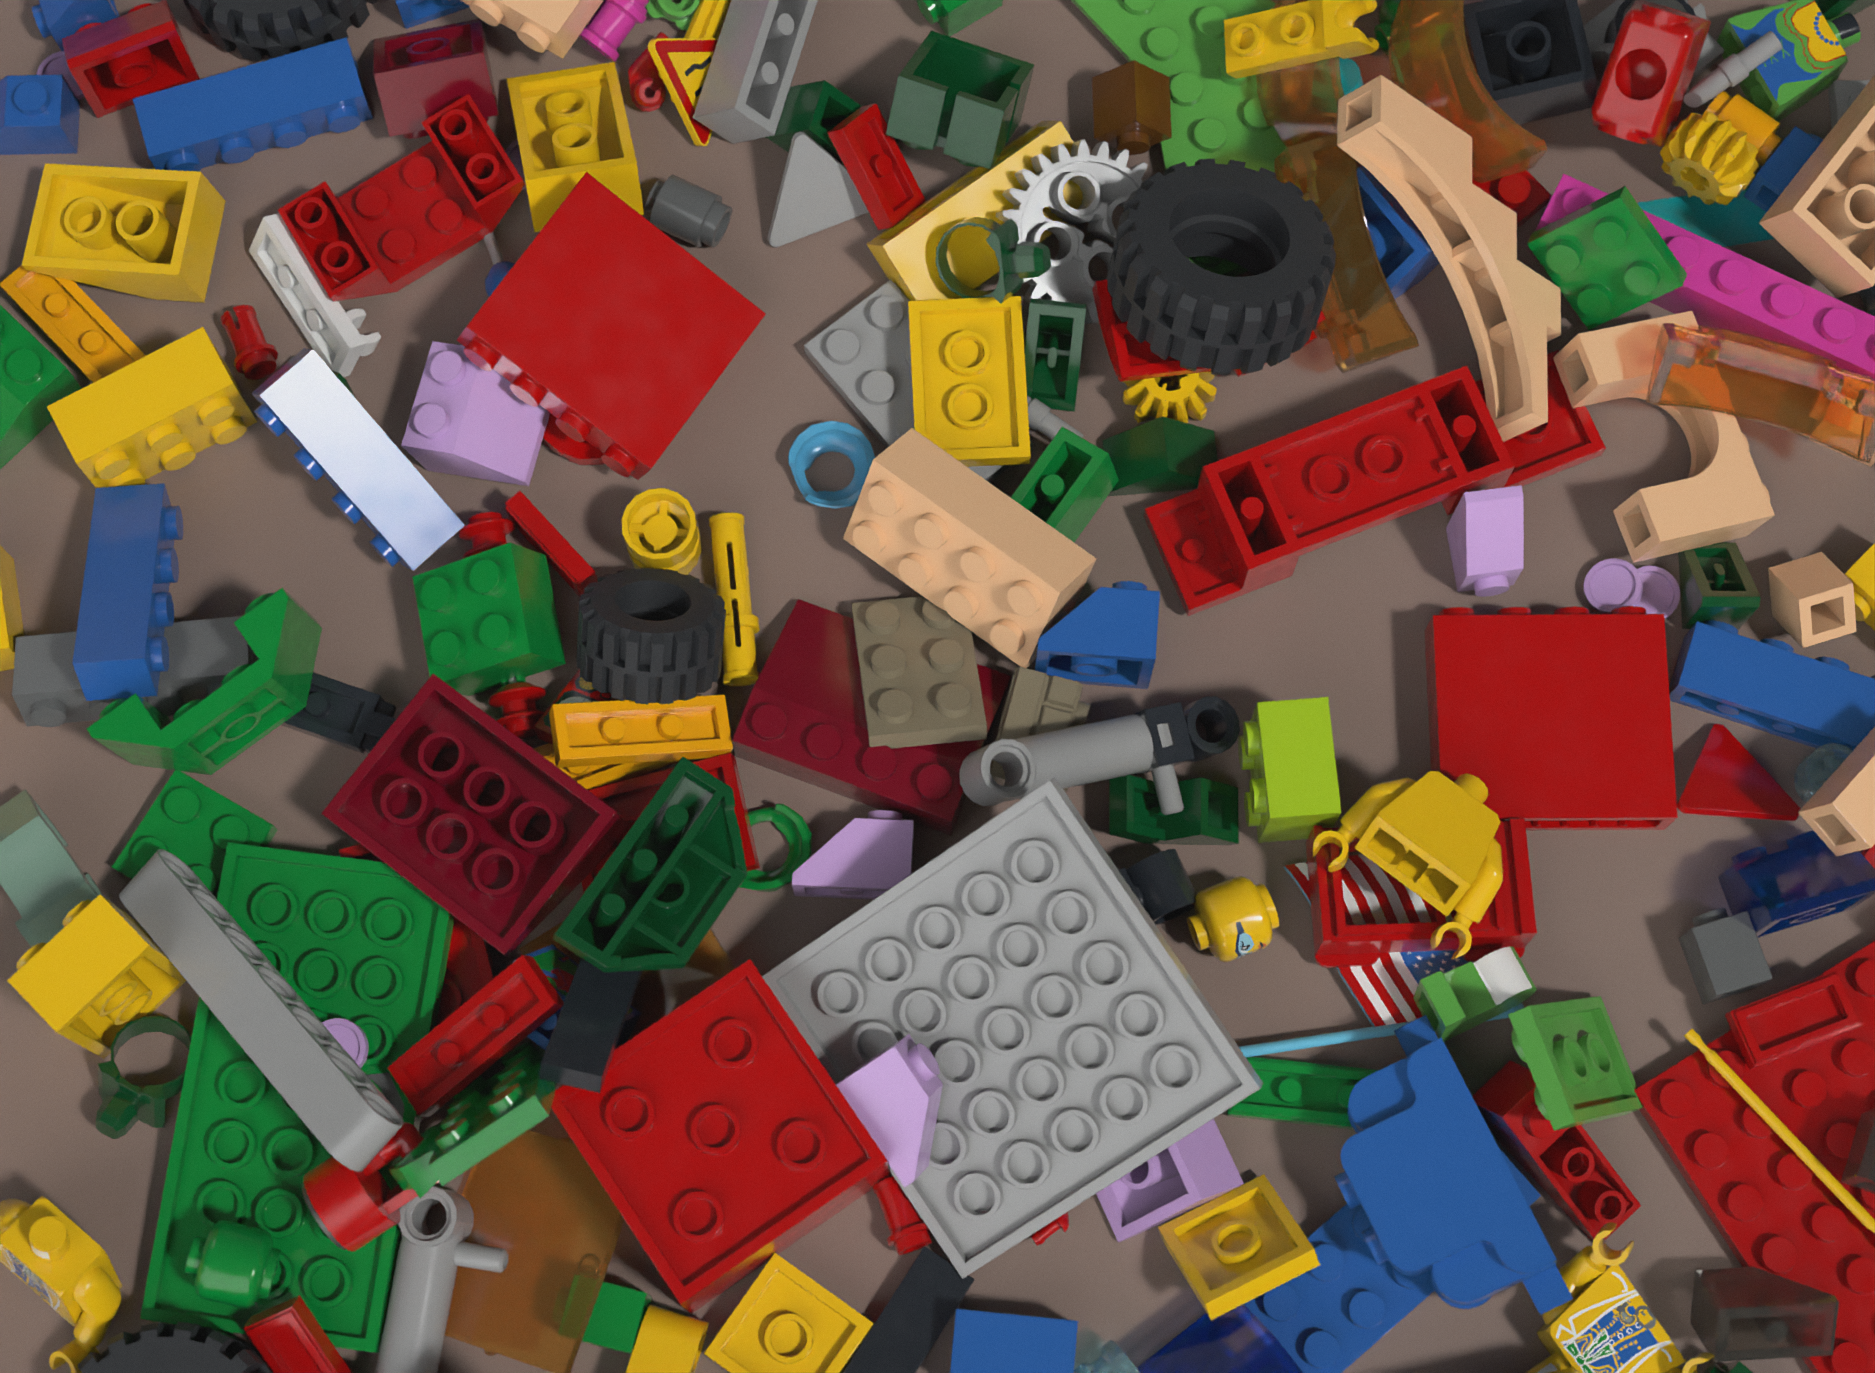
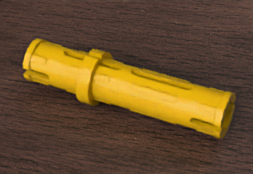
(729, 537)

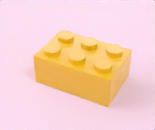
(153, 413)
(96, 975)

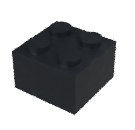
(1531, 56)

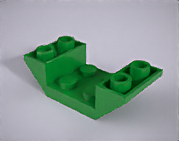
(238, 713)

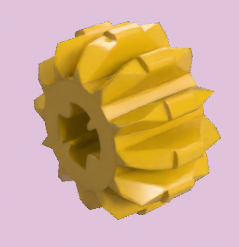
(1709, 158)
(1176, 404)

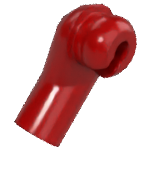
(645, 85)

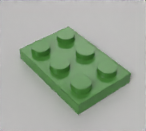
(1574, 1061)

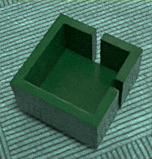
(959, 100)

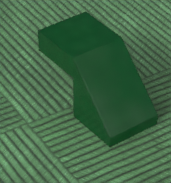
(1206, 819)

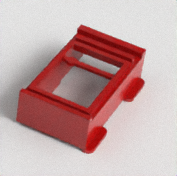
(1506, 922)

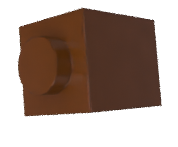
(1131, 107)

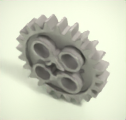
(1103, 187)

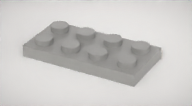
(870, 365)

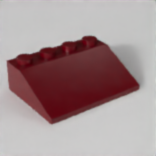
(813, 726)
(474, 816)

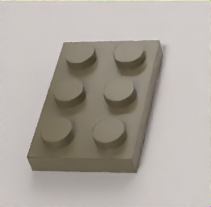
(917, 674)

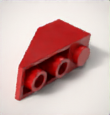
(1559, 1160)

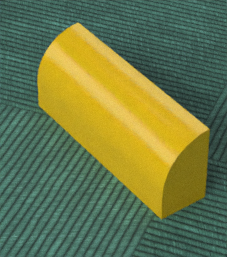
(910, 246)

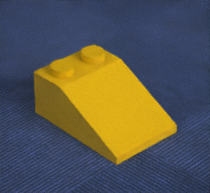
(569, 127)
(126, 229)

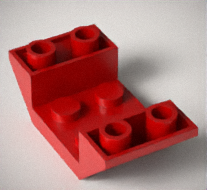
(411, 211)

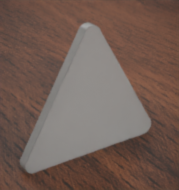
(812, 193)

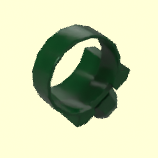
(1014, 259)
(126, 1102)

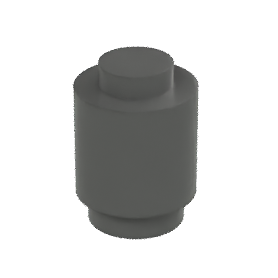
(688, 211)

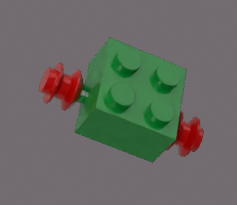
(492, 621)

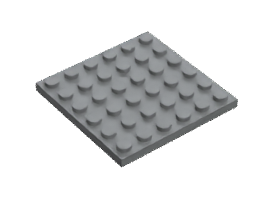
(1051, 1016)

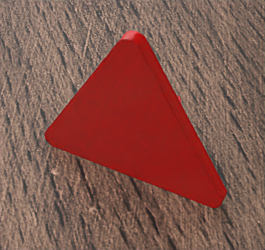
(1733, 783)

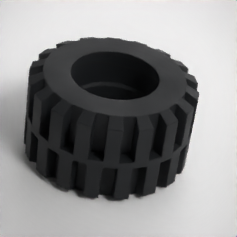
(650, 635)

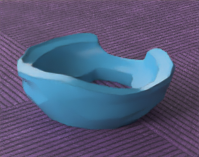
(825, 438)

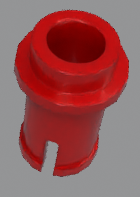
(253, 354)
(904, 1223)

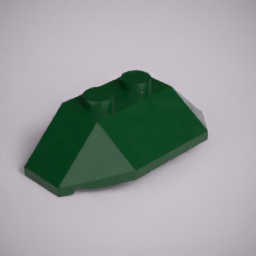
(662, 879)

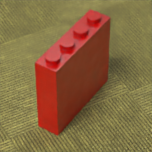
(610, 328)
(1555, 714)

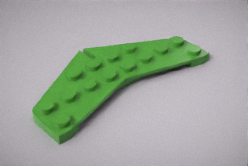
(1209, 109)

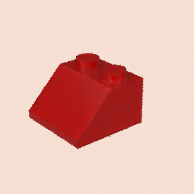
(129, 57)

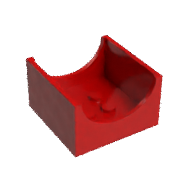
(721, 1137)

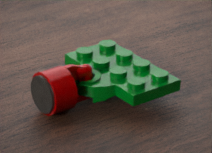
(479, 1121)

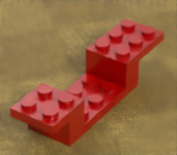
(1352, 475)

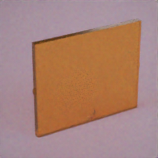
(559, 1238)

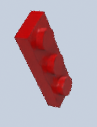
(476, 1035)

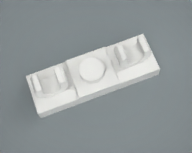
(322, 321)

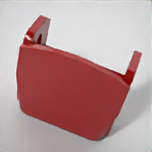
(1648, 73)

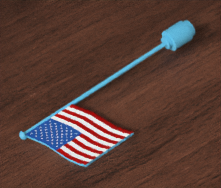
(1389, 985)

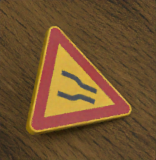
(684, 67)

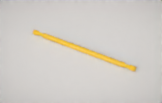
(1782, 1131)

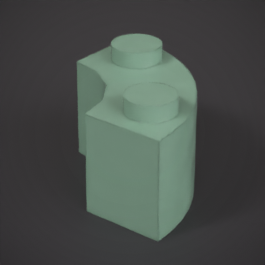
(38, 870)

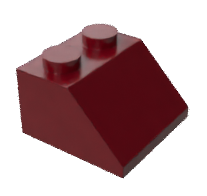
(429, 71)

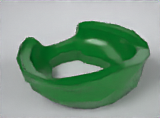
(800, 847)

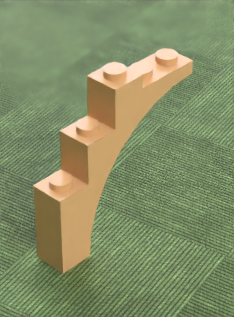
(1472, 235)

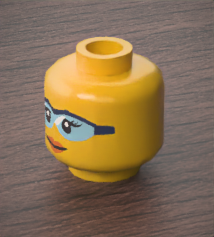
(1233, 919)

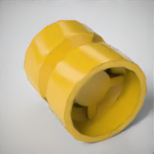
(661, 531)

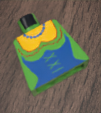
(1809, 58)

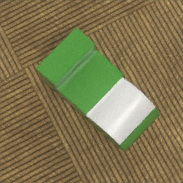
(1473, 992)

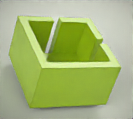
(1291, 769)

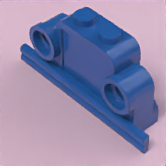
(1441, 1183)

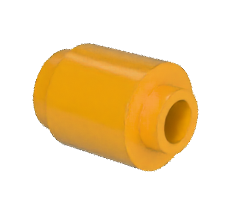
(1748, 118)

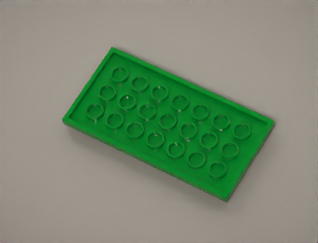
(354, 949)

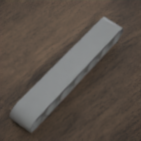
(261, 1011)

